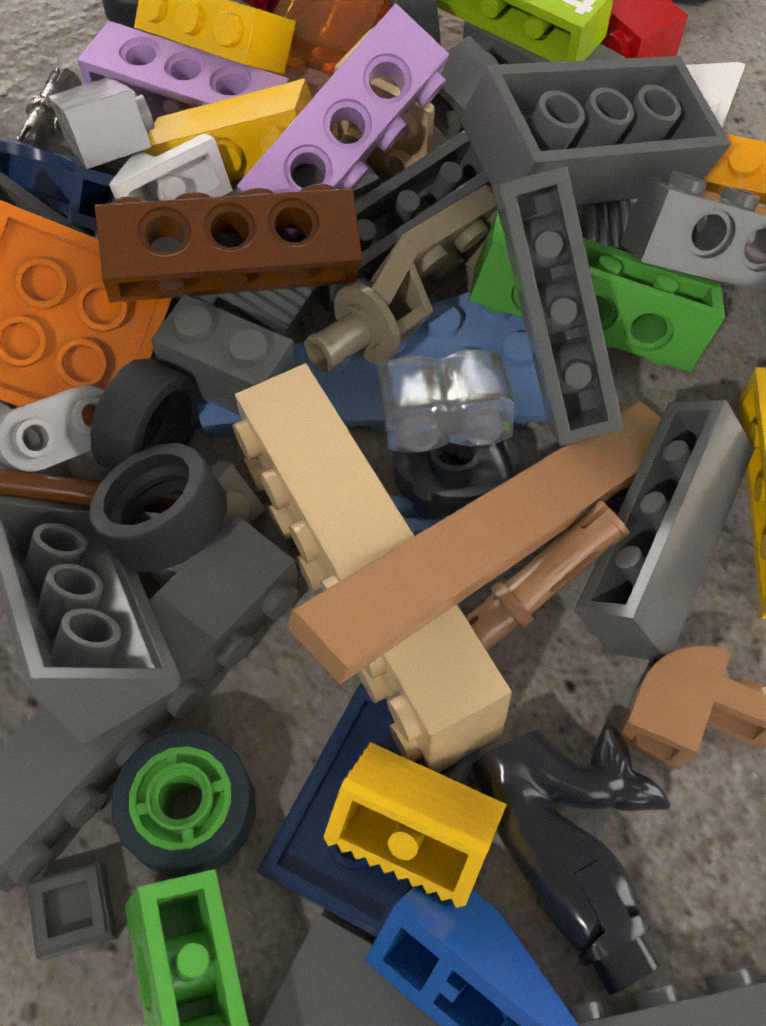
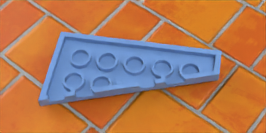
(450, 329)

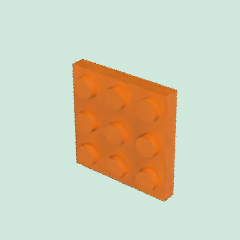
(58, 314)

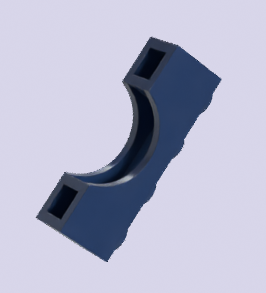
(58, 180)

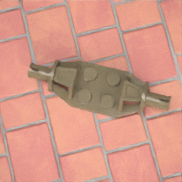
(394, 301)

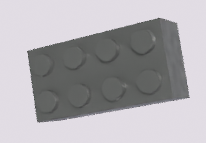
(598, 119)

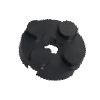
(443, 488)

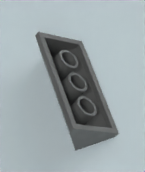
(79, 619)

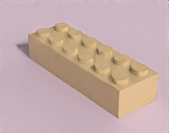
(341, 518)

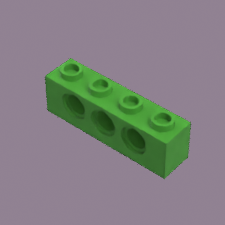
(683, 305)
(184, 953)

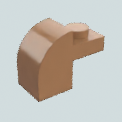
(683, 697)

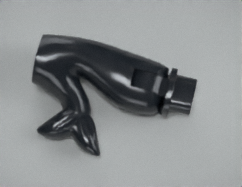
(564, 864)

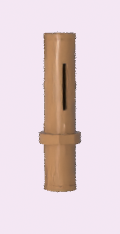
(546, 575)

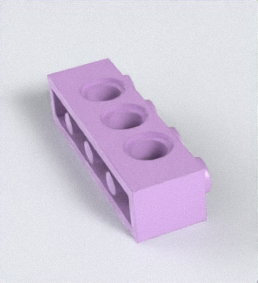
(392, 50)
(168, 72)

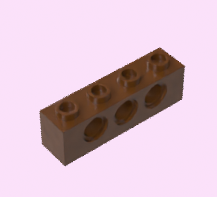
(204, 267)

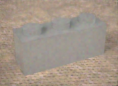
(103, 121)

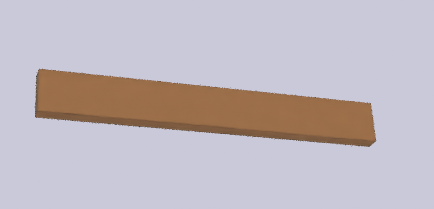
(466, 550)

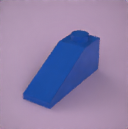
(463, 964)

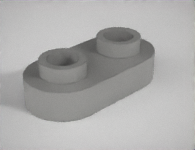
(58, 425)

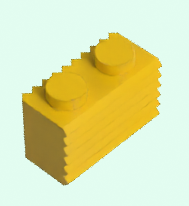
(414, 823)

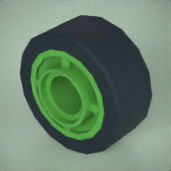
(155, 777)

